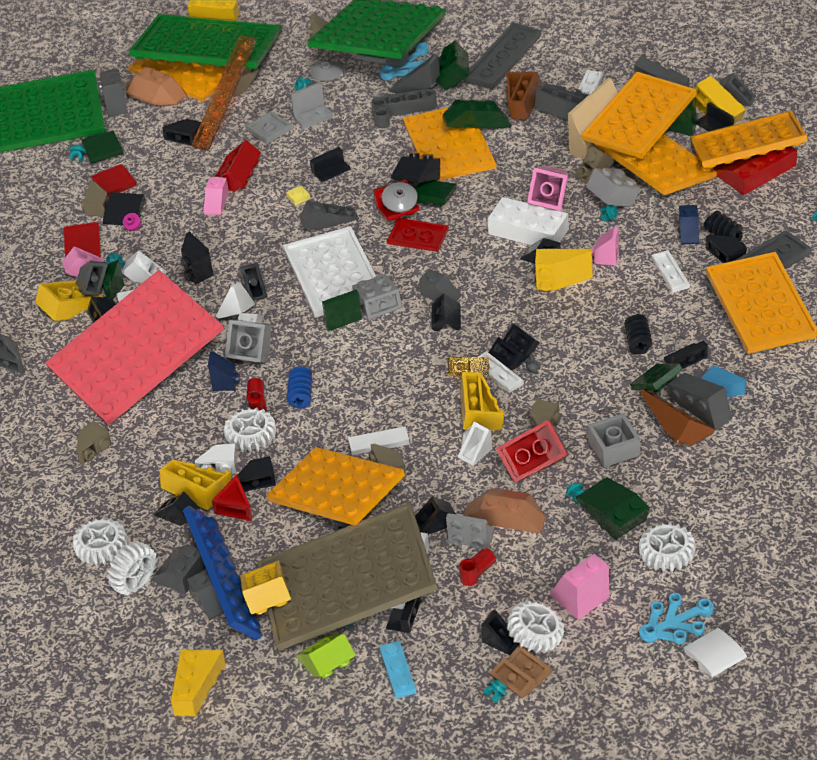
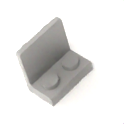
(309, 106)
(378, 296)
(469, 531)

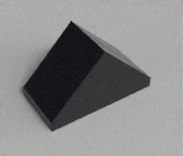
(496, 634)

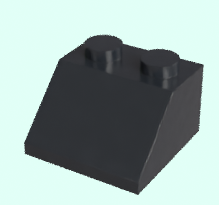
(417, 168)
(195, 259)

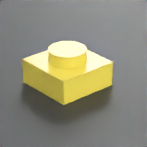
(298, 195)

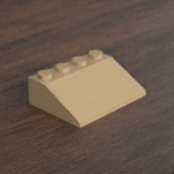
(584, 115)

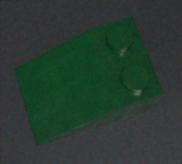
(614, 507)

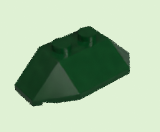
(475, 114)

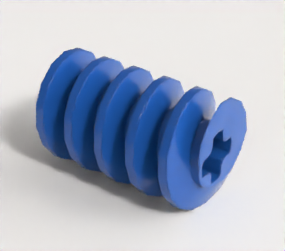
(299, 387)

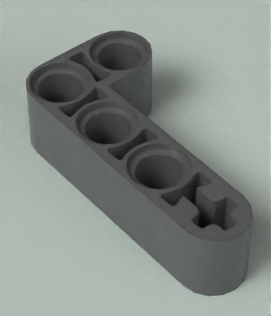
(400, 104)

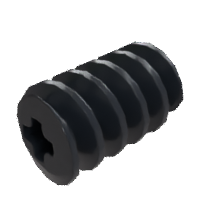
(722, 225)
(638, 334)

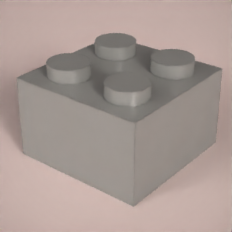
(613, 187)
(248, 340)
(614, 440)

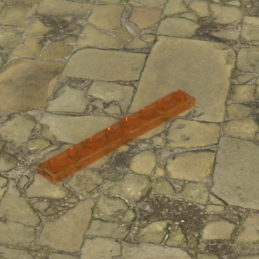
(223, 93)

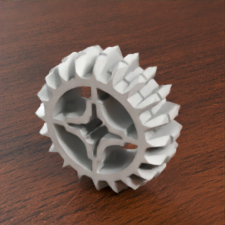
(250, 434)
(99, 538)
(672, 547)
(132, 567)
(535, 626)

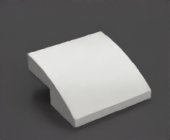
(715, 652)

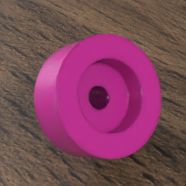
(132, 222)

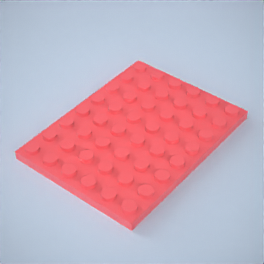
(134, 346)

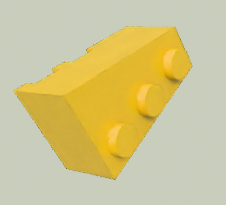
(214, 9)
(711, 91)
(478, 402)
(196, 482)
(194, 678)

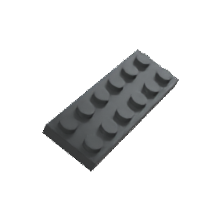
(503, 55)
(787, 247)

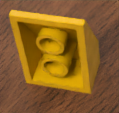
(562, 267)
(62, 299)
(265, 588)

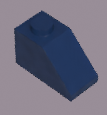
(688, 224)
(222, 373)

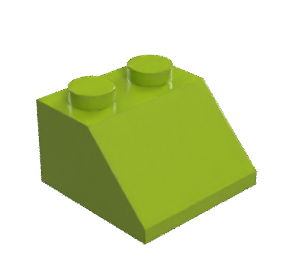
(327, 655)

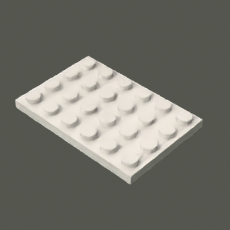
(328, 266)

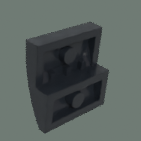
(120, 205)
(514, 347)

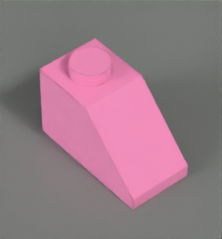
(215, 195)
(607, 248)
(77, 258)

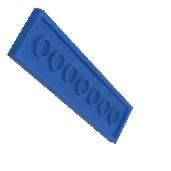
(222, 572)

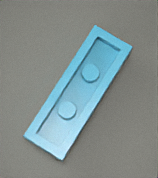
(397, 669)

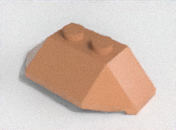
(155, 88)
(507, 510)

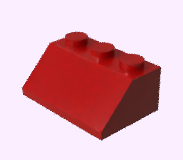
(238, 165)

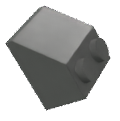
(179, 567)

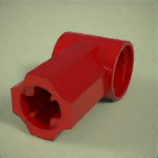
(256, 394)
(472, 568)

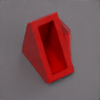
(232, 501)

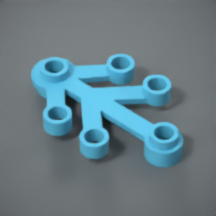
(389, 72)
(675, 621)

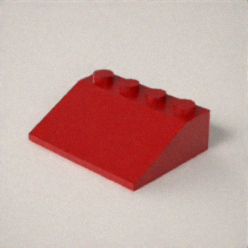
(751, 173)

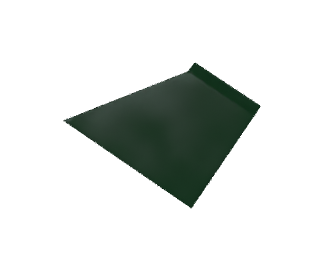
(113, 279)

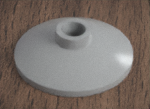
(326, 71)
(402, 202)

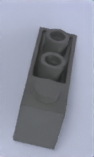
(321, 215)

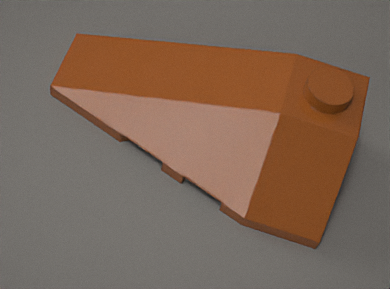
(676, 421)

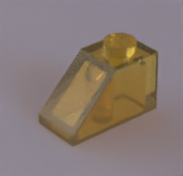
(457, 365)

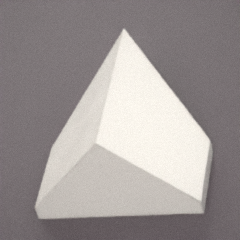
(235, 302)
(475, 443)

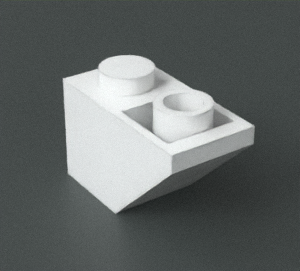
(140, 267)
(219, 457)

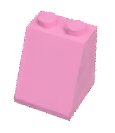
(548, 187)
(583, 587)

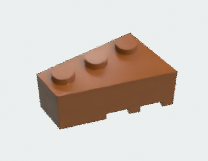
(521, 93)

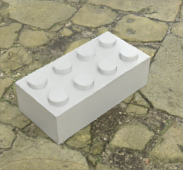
(527, 222)

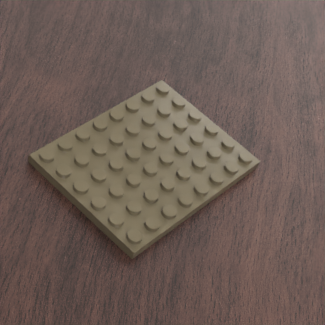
(351, 575)

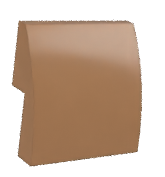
(521, 672)

